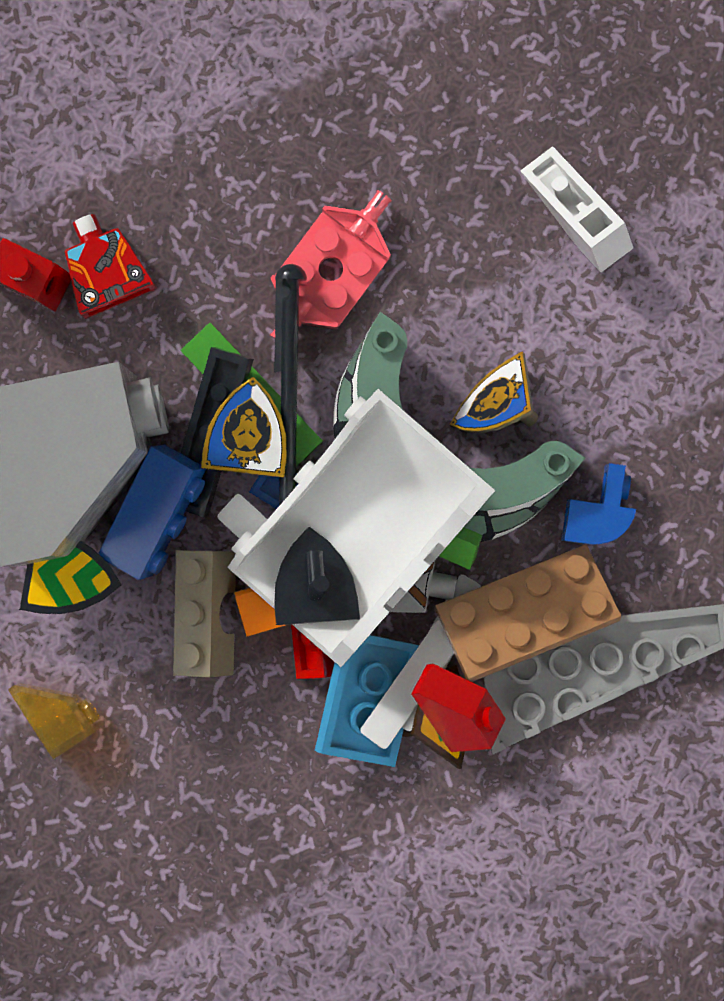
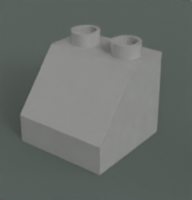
(70, 455)

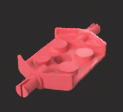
(356, 244)

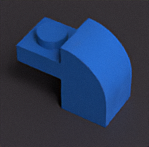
(601, 521)

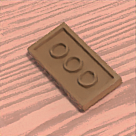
(527, 613)

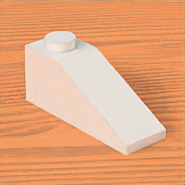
(578, 209)

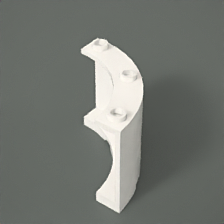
(386, 505)

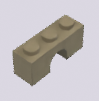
(199, 641)

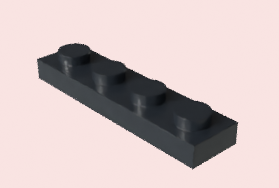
(220, 378)

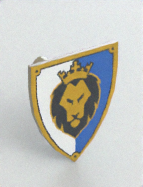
(498, 400)
(246, 434)

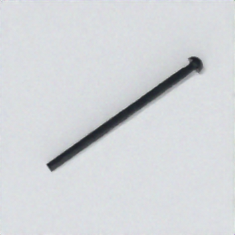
(286, 362)

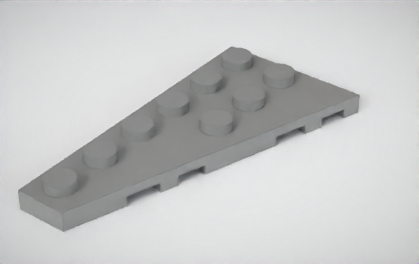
(600, 668)

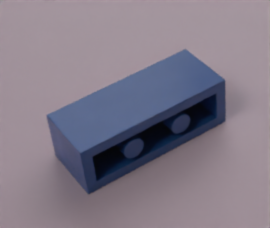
(153, 512)

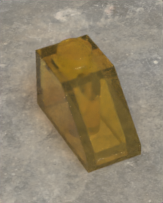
(56, 716)

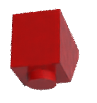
(458, 709)

